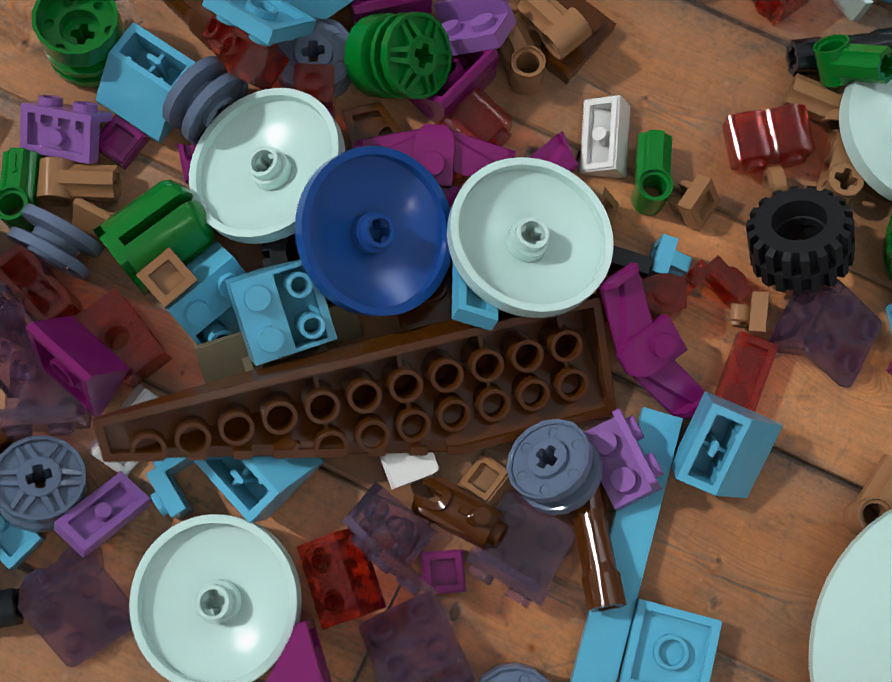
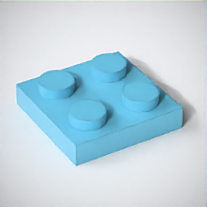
(264, 20)
(669, 645)

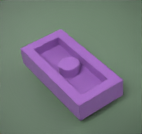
(101, 514)

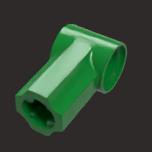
(845, 62)
(653, 171)
(18, 185)

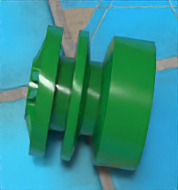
(77, 36)
(398, 55)

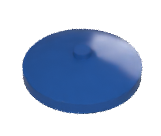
(373, 231)

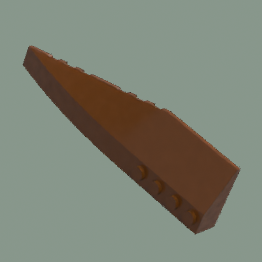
(394, 393)

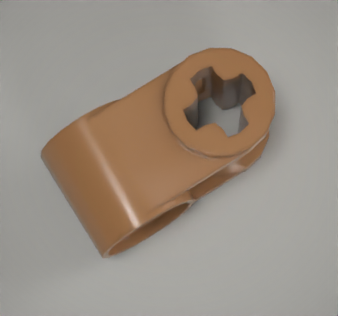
(837, 170)

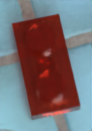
(746, 370)

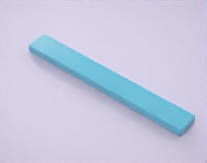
(631, 539)

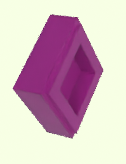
(121, 141)
(444, 570)

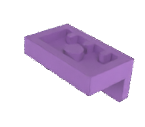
(475, 23)
(62, 128)
(626, 469)

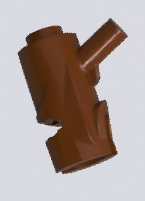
(461, 514)

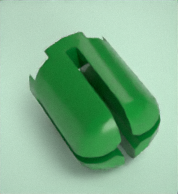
(152, 224)

